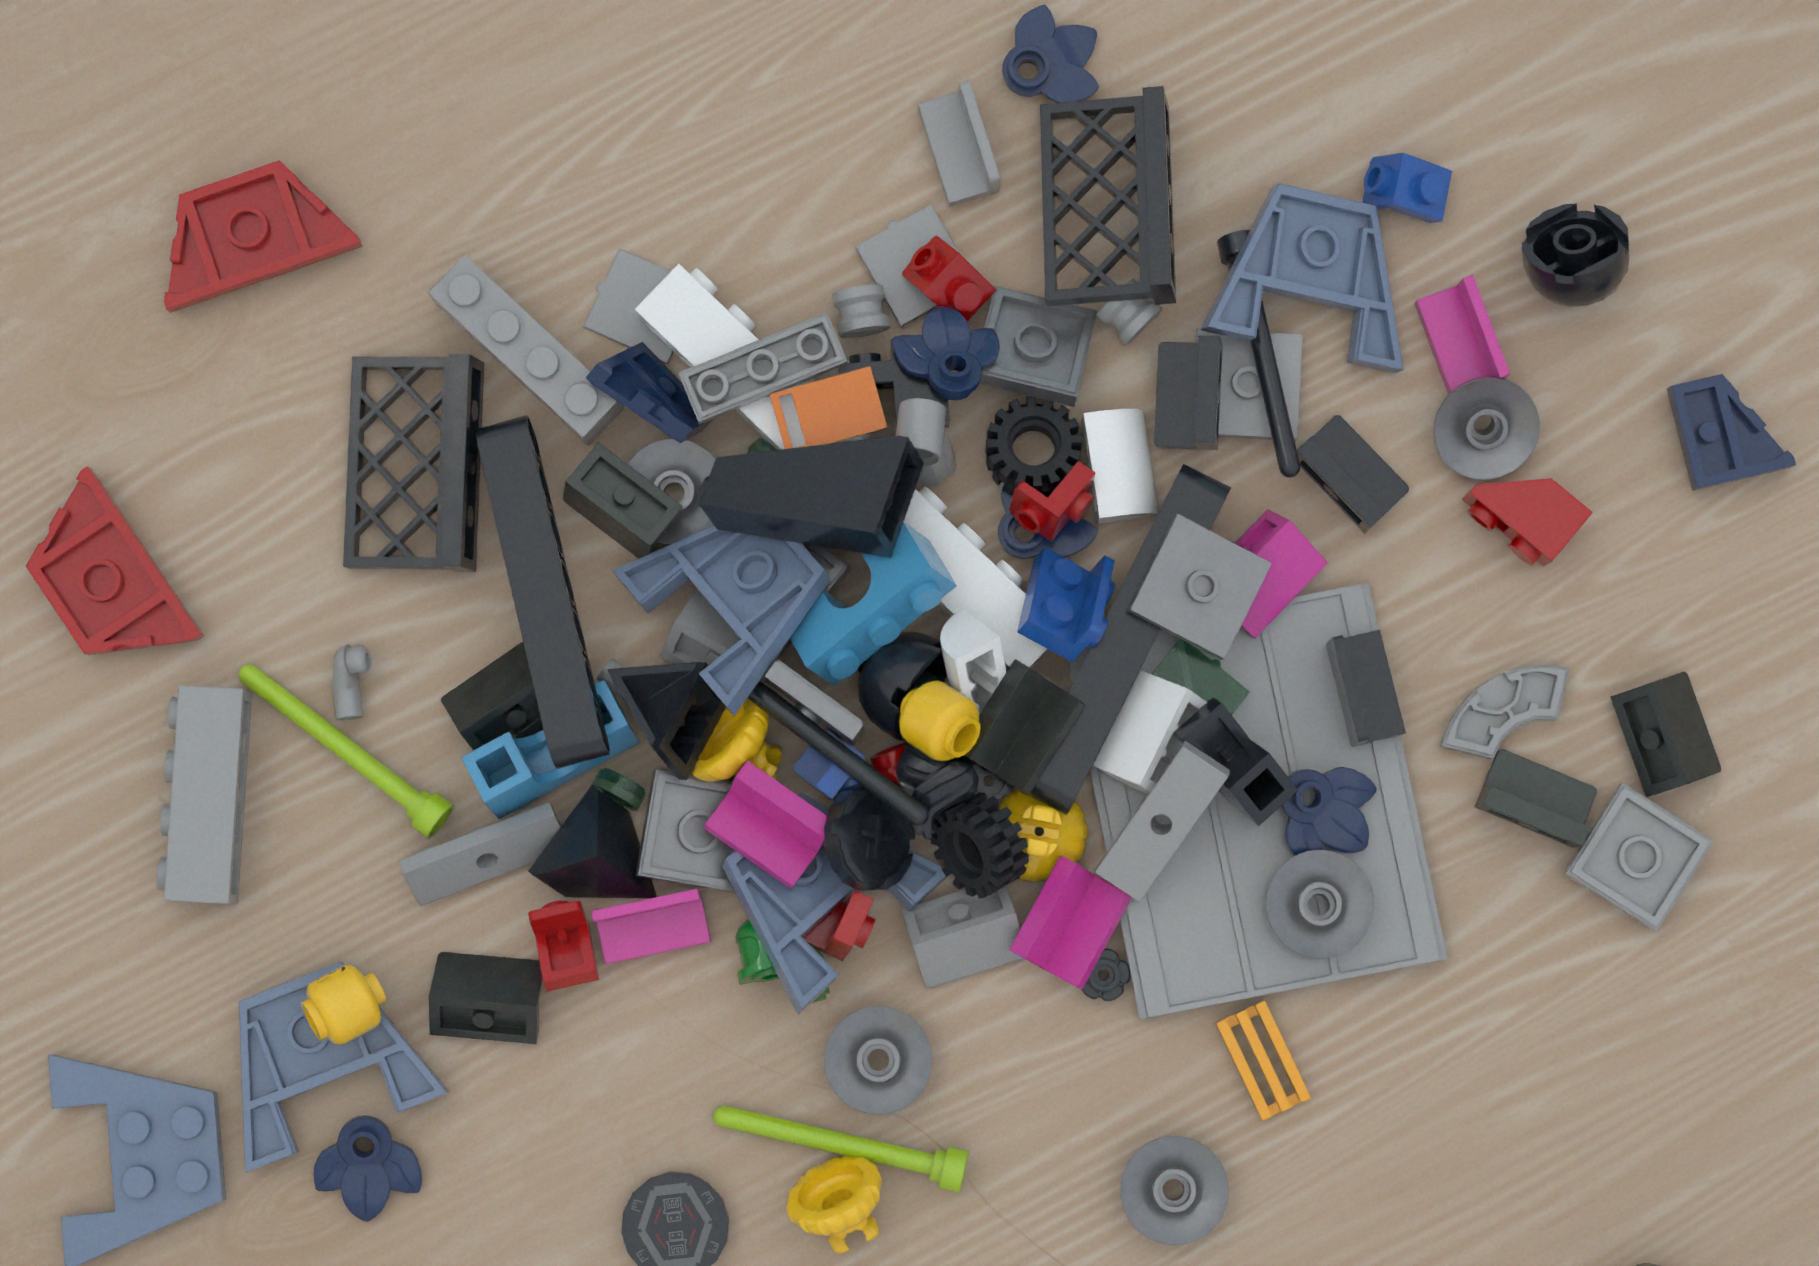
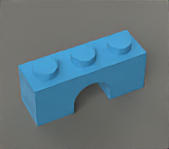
(840, 638)
(520, 770)

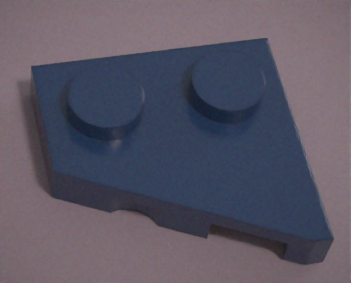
(649, 390)
(1722, 435)

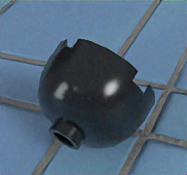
(1576, 254)
(895, 672)

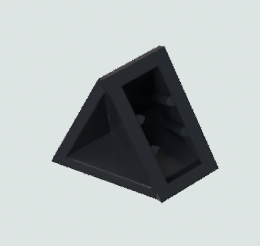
(672, 710)
(594, 853)

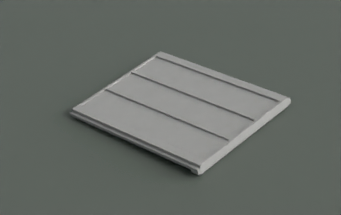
(1204, 920)

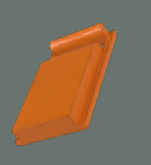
(833, 408)

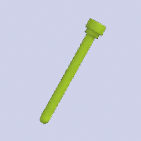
(425, 810)
(943, 1166)

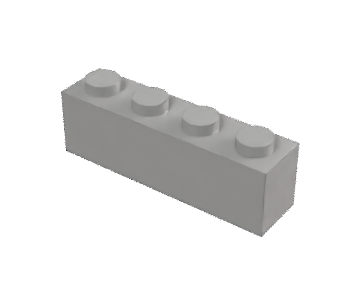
(524, 349)
(206, 794)

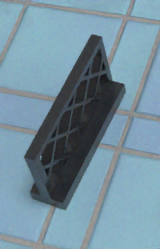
(1153, 191)
(458, 464)

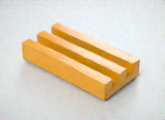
(1282, 1101)

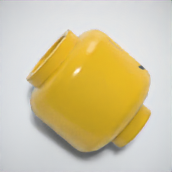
(939, 721)
(343, 1004)

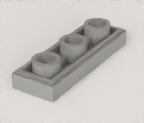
(796, 357)
(1147, 845)
(480, 854)

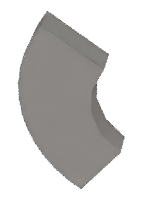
(1503, 705)

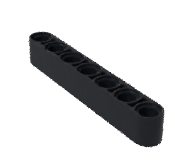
(542, 592)
(1120, 653)

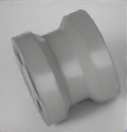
(861, 311)
(1129, 316)

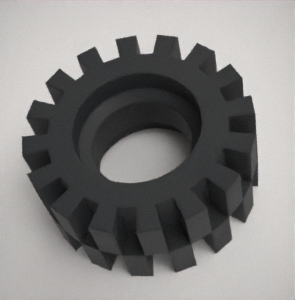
(1025, 418)
(979, 845)

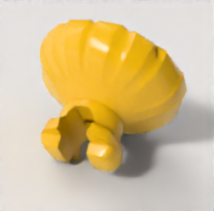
(735, 742)
(1061, 833)
(837, 1200)

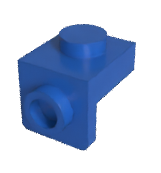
(1407, 186)
(823, 773)

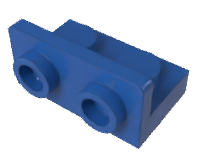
(1066, 604)

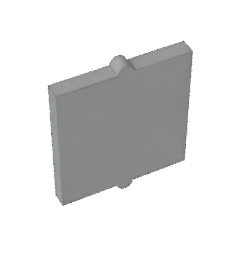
(890, 254)
(622, 291)

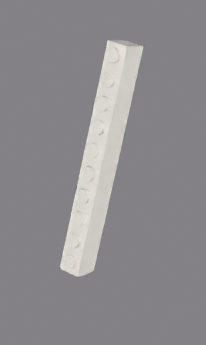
(701, 329)

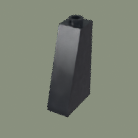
(817, 495)

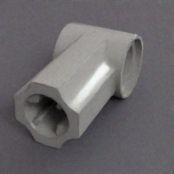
(924, 425)

